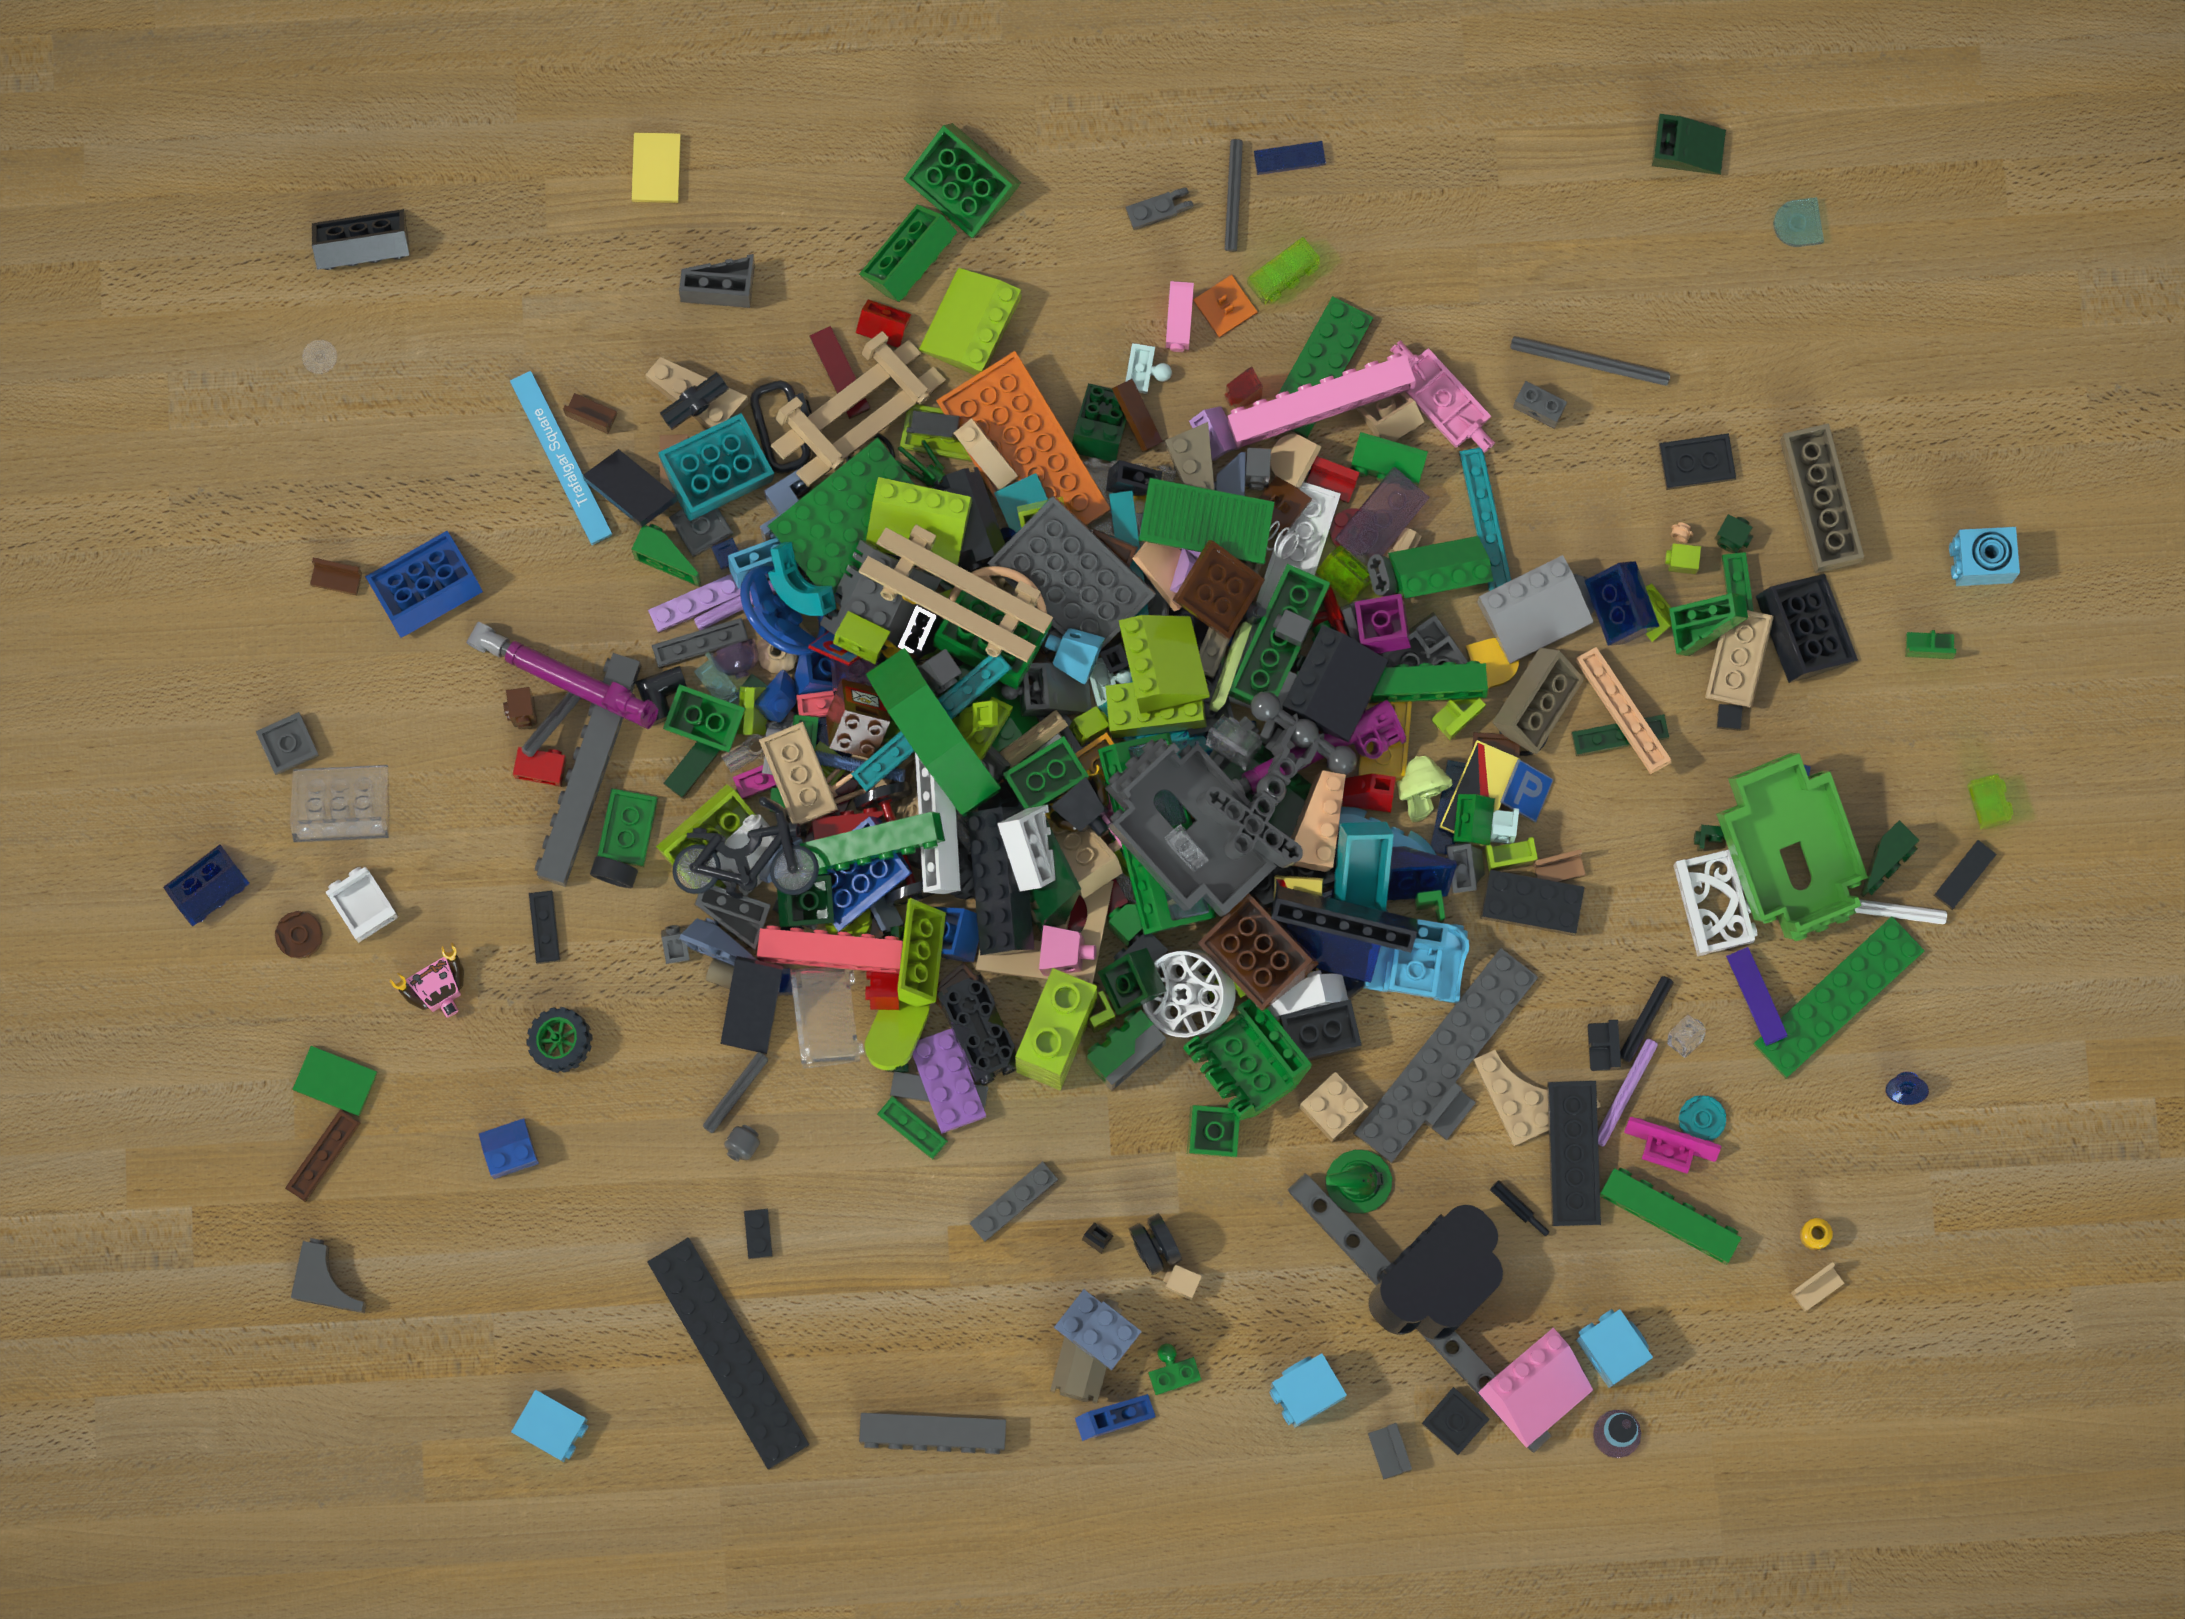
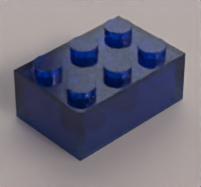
(1621, 603)

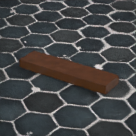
(322, 1155)

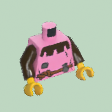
(435, 985)

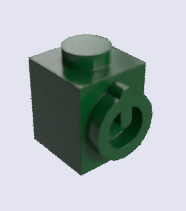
(1734, 534)

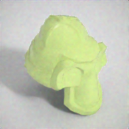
(1422, 781)

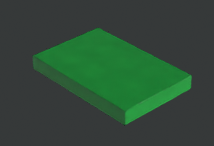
(628, 827)
(335, 1081)

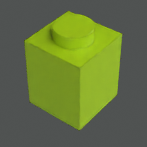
(1683, 558)
(1089, 725)

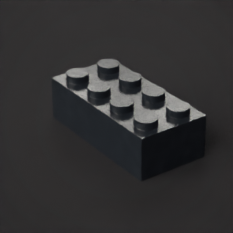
(1532, 902)

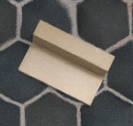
(1817, 1287)

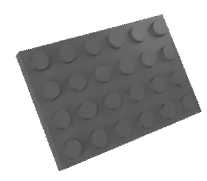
(1075, 571)

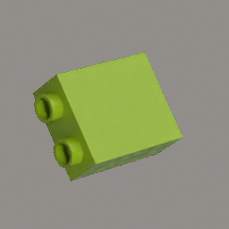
(1056, 1029)

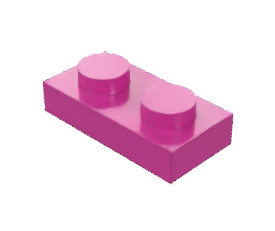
(753, 782)

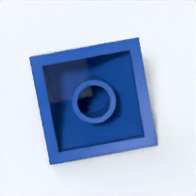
(813, 674)

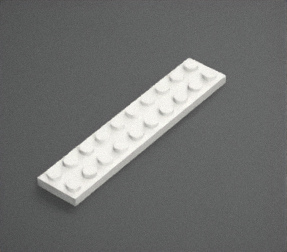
(1313, 530)

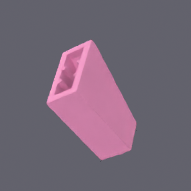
(1179, 316)

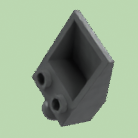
(1049, 692)

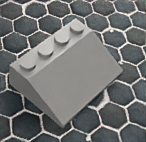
(1535, 609)

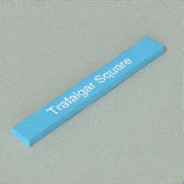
(561, 457)

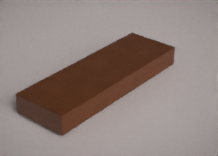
(1137, 415)

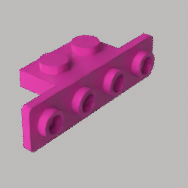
(1669, 1146)

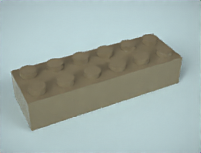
(1821, 498)

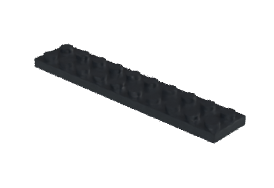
(728, 1353)

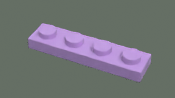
(694, 603)

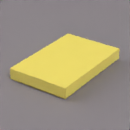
(656, 167)

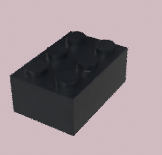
(1323, 1030)

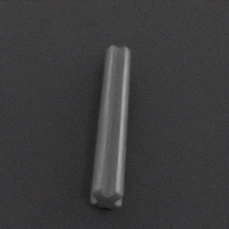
(550, 724)
(735, 1092)

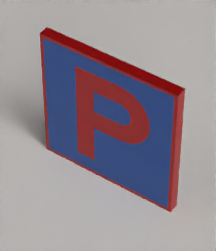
(825, 646)

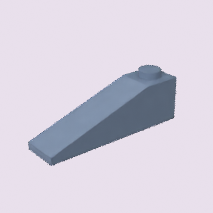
(713, 941)

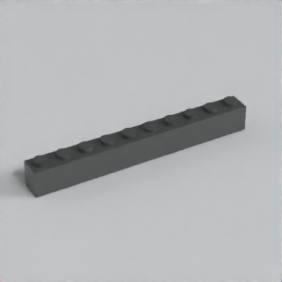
(584, 778)

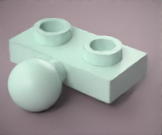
(1141, 367)
(1101, 678)

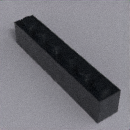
(1344, 919)

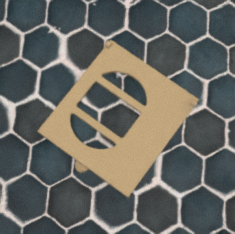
(1027, 962)

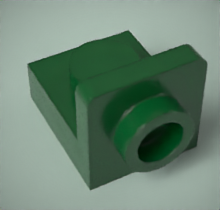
(1712, 832)

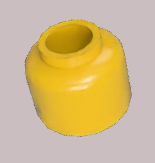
(1816, 1234)

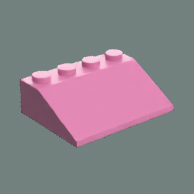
(1537, 1388)

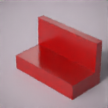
(878, 318)
(1333, 477)

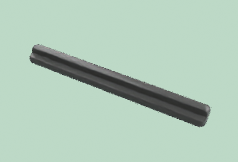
(1233, 195)

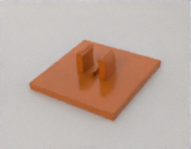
(1225, 306)

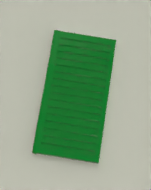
(1192, 515)

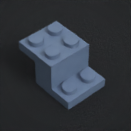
(782, 497)
(1097, 1329)

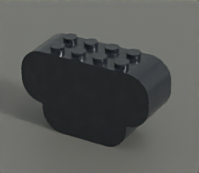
(1439, 1276)

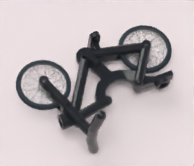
(791, 870)

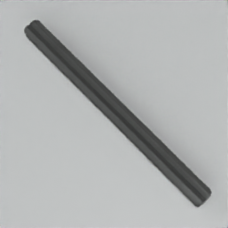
(1590, 360)

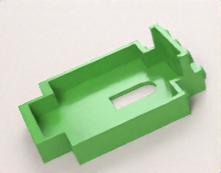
(1785, 807)

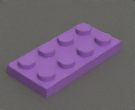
(947, 1081)

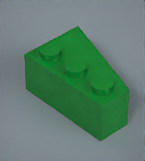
(1705, 620)

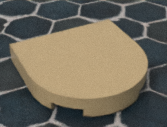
(1293, 458)

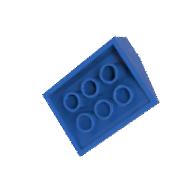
(424, 584)
(863, 885)

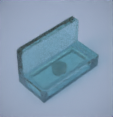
(716, 680)

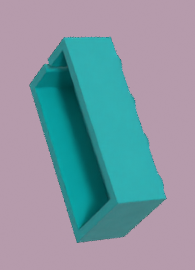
(1363, 864)

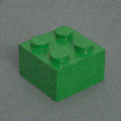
(1212, 1131)

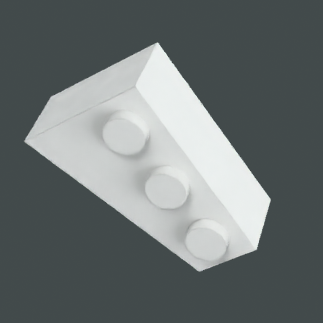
(1028, 847)
(1310, 993)

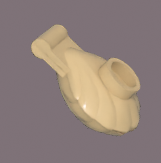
(773, 660)

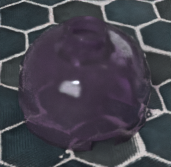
(737, 658)

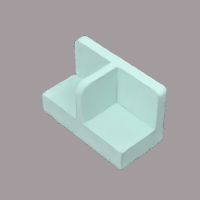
(1504, 826)

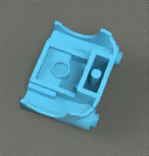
(1430, 969)

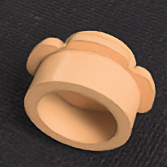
(1681, 532)

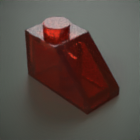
(1244, 389)

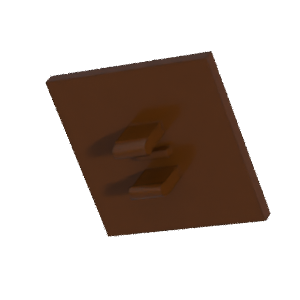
(1288, 503)

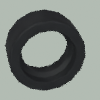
(613, 872)

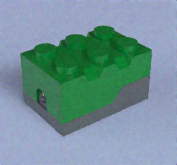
(1125, 1049)

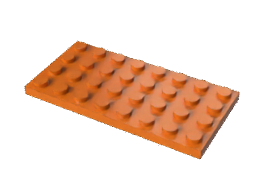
(1026, 434)

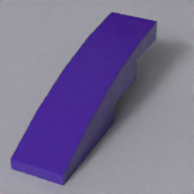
(1756, 996)

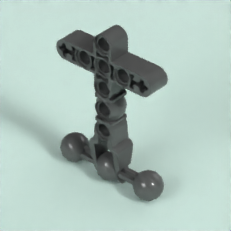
(1216, 802)

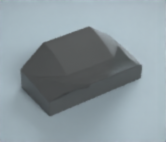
(1469, 866)

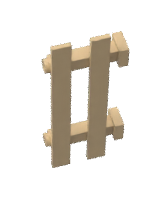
(808, 428)
(918, 552)

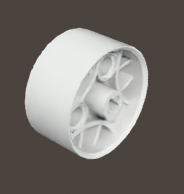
(1190, 994)

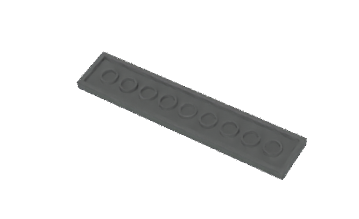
(1445, 1055)

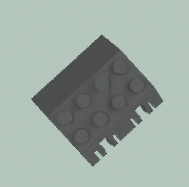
(864, 599)

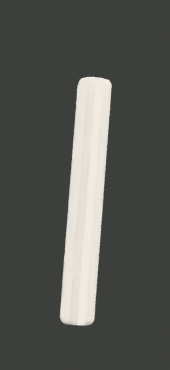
(1902, 912)

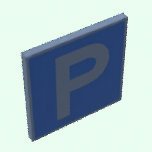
(1526, 790)

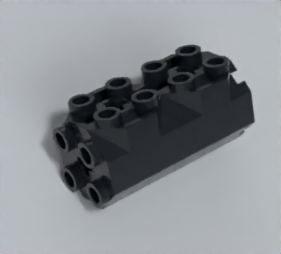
(982, 532)
(978, 1029)

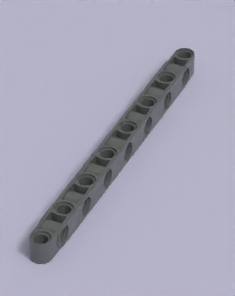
(1372, 1263)

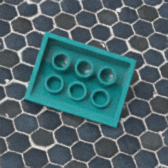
(716, 467)

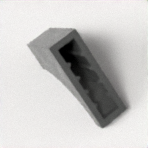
(315, 1282)

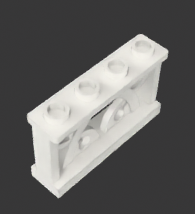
(1700, 931)

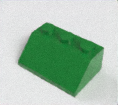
(1378, 456)

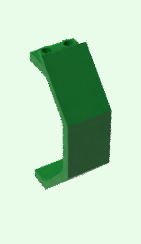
(932, 733)

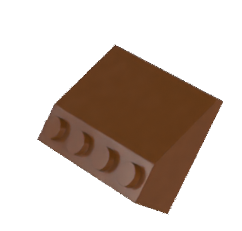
(1258, 952)

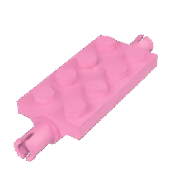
(1445, 400)

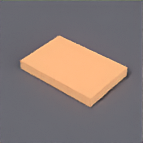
(1159, 566)

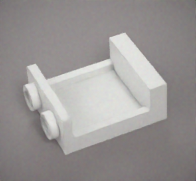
(361, 903)

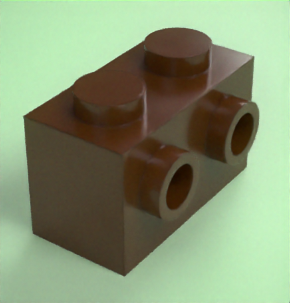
(520, 707)

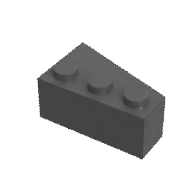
(719, 284)

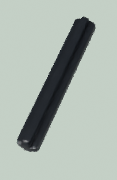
(1646, 1018)

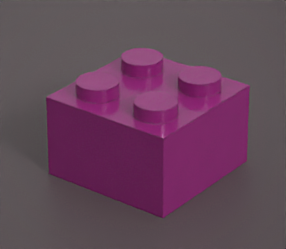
(1383, 623)

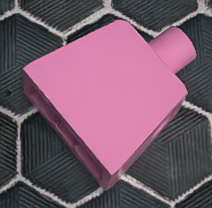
(1063, 951)

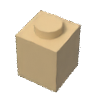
(1182, 1281)

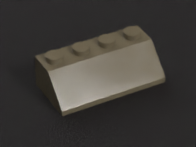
(1538, 699)

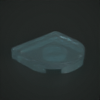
(1799, 223)

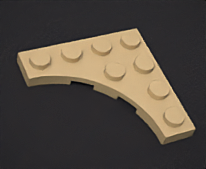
(1518, 1103)

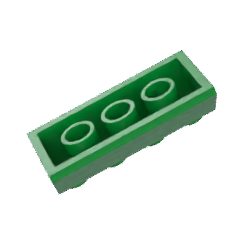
(908, 252)
(1441, 567)

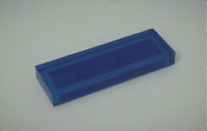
(1289, 157)

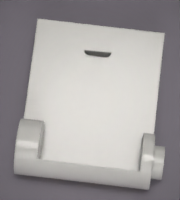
(739, 840)

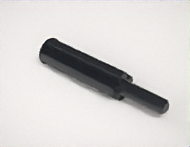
(1517, 1206)

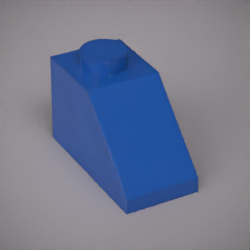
(777, 698)

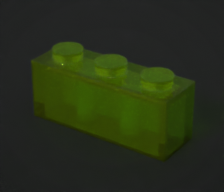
(1284, 271)

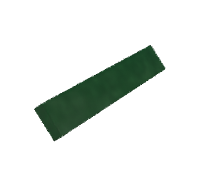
(699, 757)

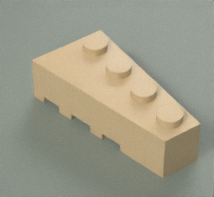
(674, 380)

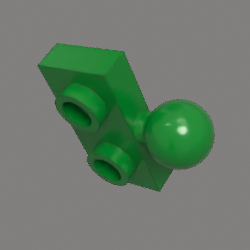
(1173, 1374)

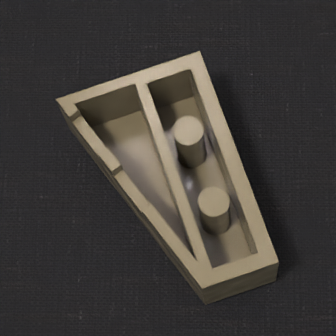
(1192, 456)

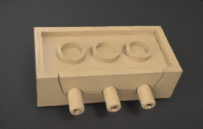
(1088, 857)

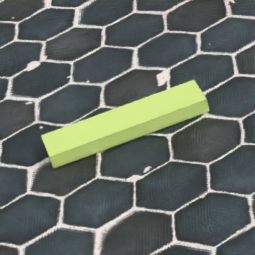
(1230, 666)

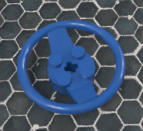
(773, 617)

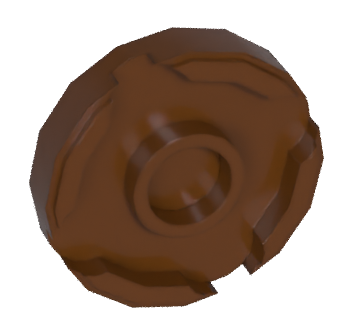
(298, 934)

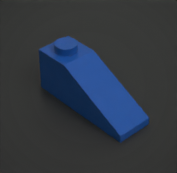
(1114, 1417)

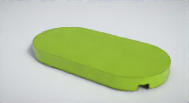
(895, 1035)

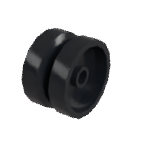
(1153, 1245)

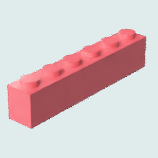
(830, 950)

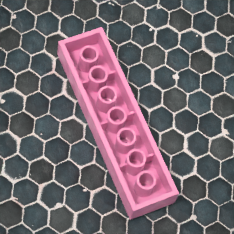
(1321, 401)

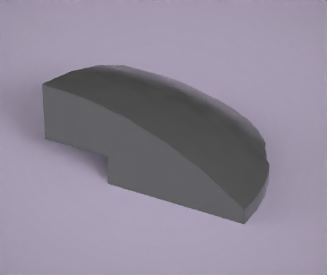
(1428, 644)

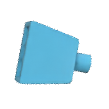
(1076, 653)

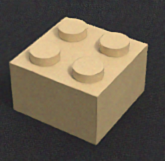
(1333, 1107)

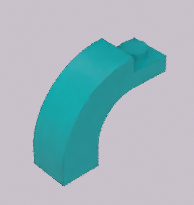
(794, 589)

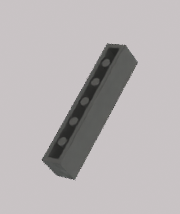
(932, 1432)

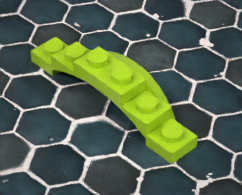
(968, 721)

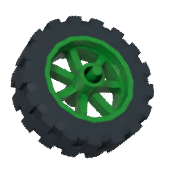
(578, 1049)

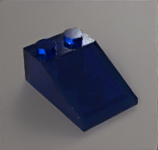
(1418, 872)

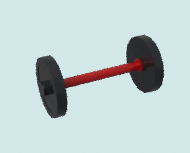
(883, 797)

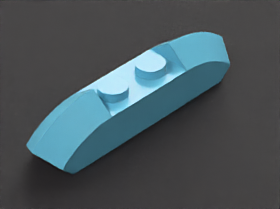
(1414, 841)

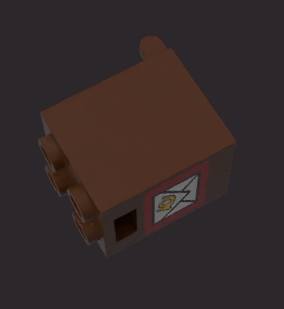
(856, 720)

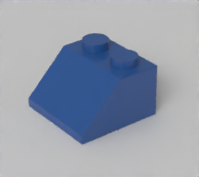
(960, 934)
(508, 1148)

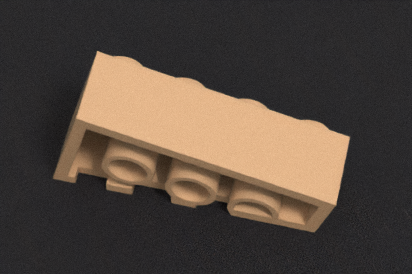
(1319, 822)

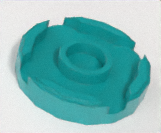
(1702, 1117)

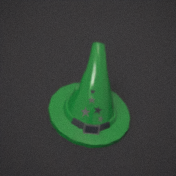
(1358, 1181)

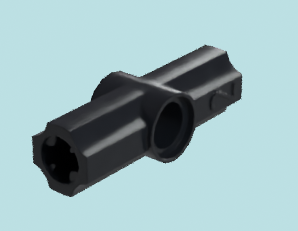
(694, 401)

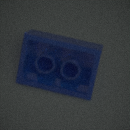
(206, 885)

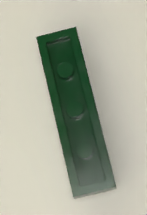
(1611, 736)

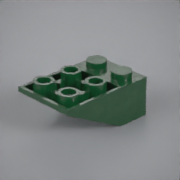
(1688, 145)
(1099, 424)
(1892, 848)

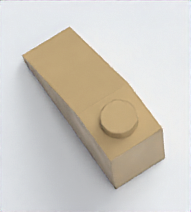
(985, 454)

